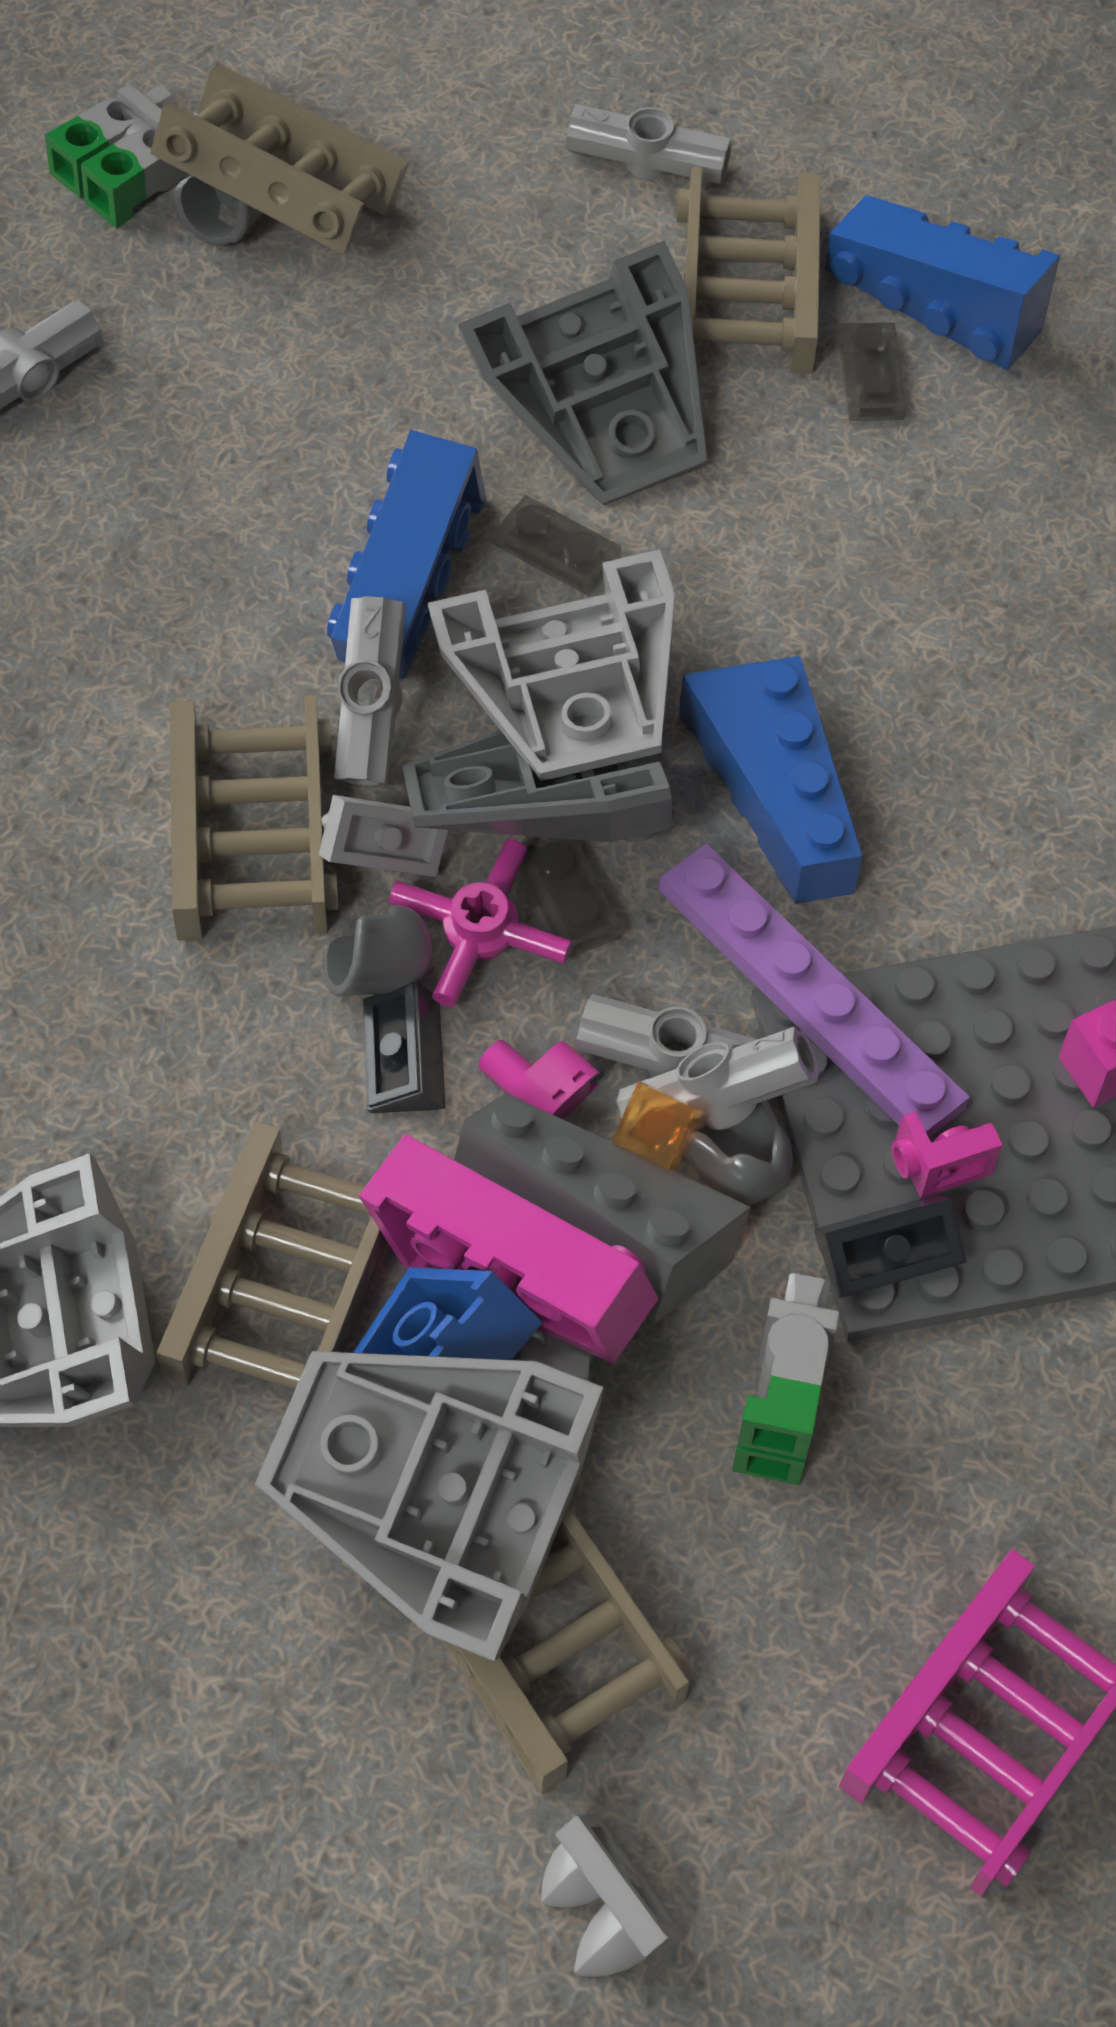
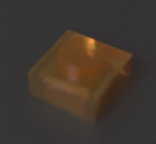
(656, 1126)

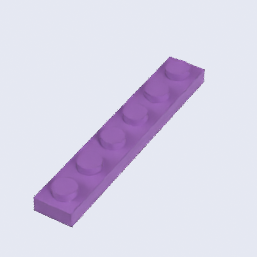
(811, 991)

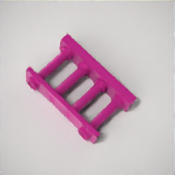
(926, 1710)

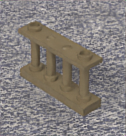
(280, 158)
(797, 252)
(198, 845)
(242, 1225)
(504, 1683)

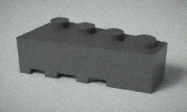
(608, 1192)

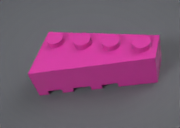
(457, 1219)

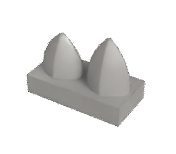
(379, 837)
(631, 1921)

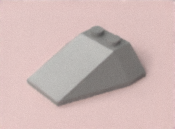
(575, 678)
(69, 1301)
(435, 1479)

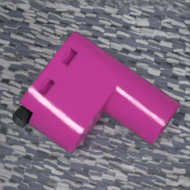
(552, 1083)

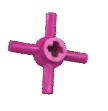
(480, 922)

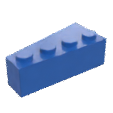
(945, 278)
(413, 534)
(776, 762)
(451, 1316)

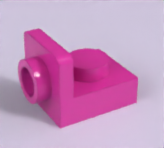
(950, 1160)

